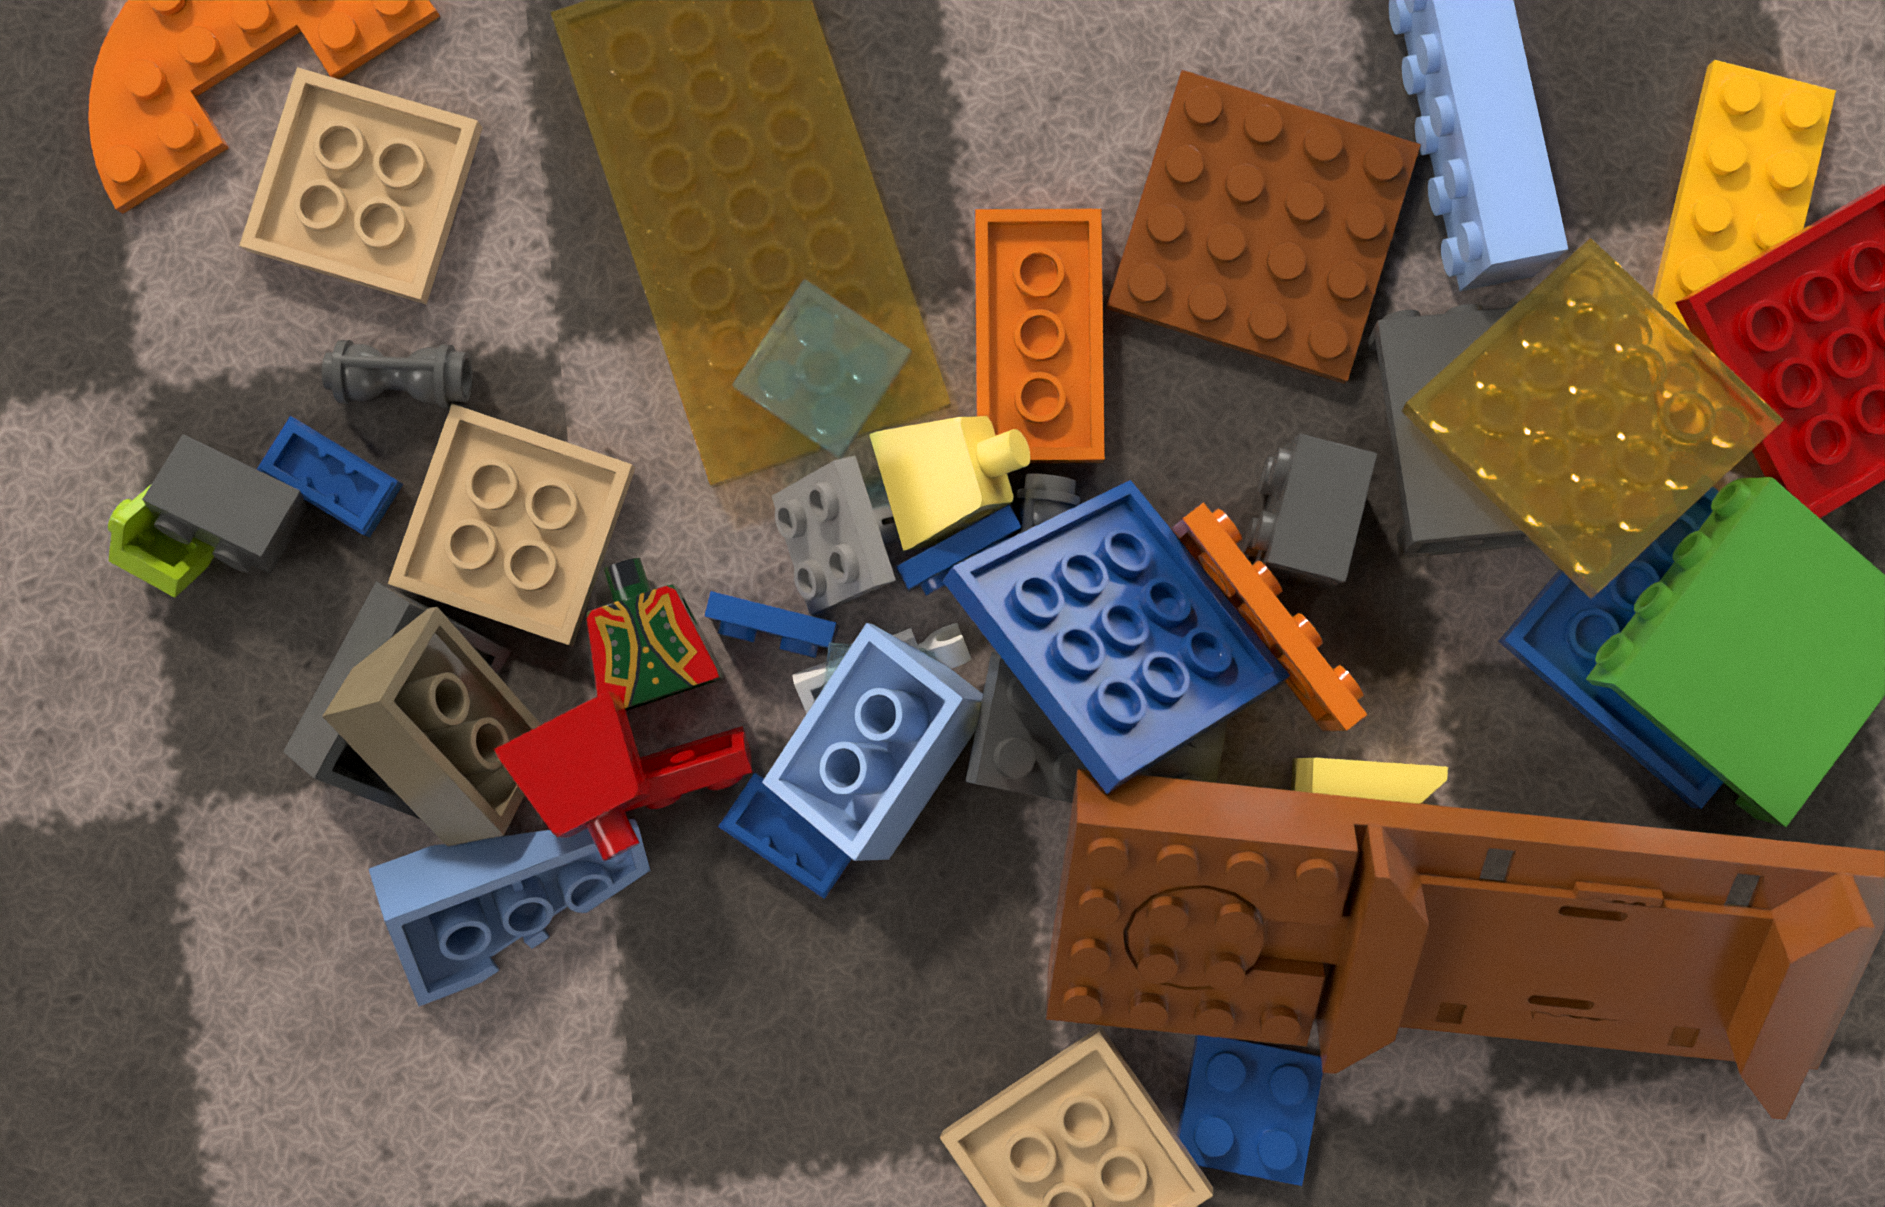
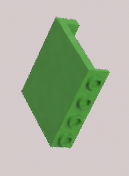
(1757, 647)

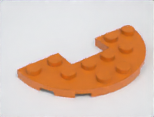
(167, 52)

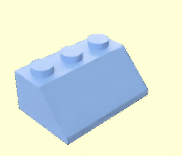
(876, 744)

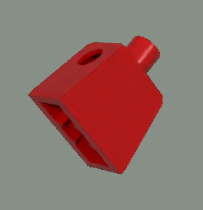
(582, 773)

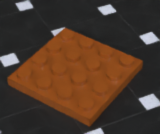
(1263, 226)

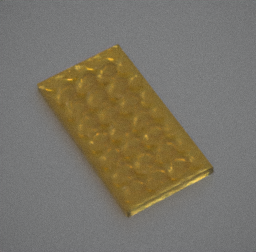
(732, 192)

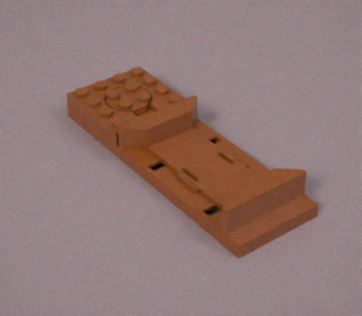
(1373, 917)

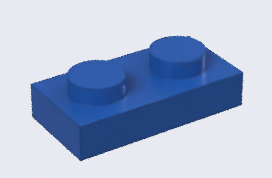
(933, 564)
(743, 619)

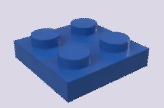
(1250, 1107)

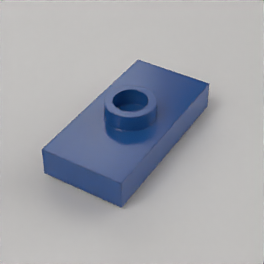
(330, 476)
(784, 837)

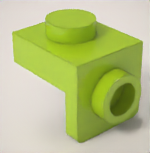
(150, 553)

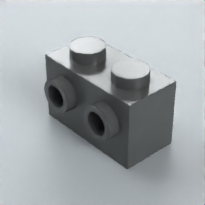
(224, 505)

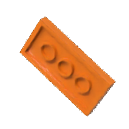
(1041, 329)
(1325, 692)

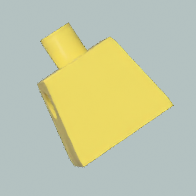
(946, 475)

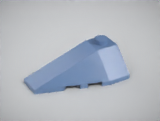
(475, 898)

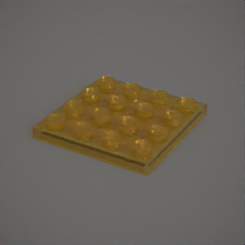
(1591, 417)

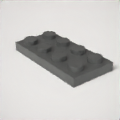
(1026, 754)

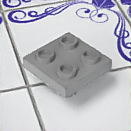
(835, 535)

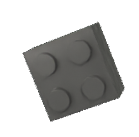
(1310, 511)

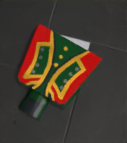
(647, 640)

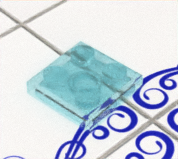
(822, 369)

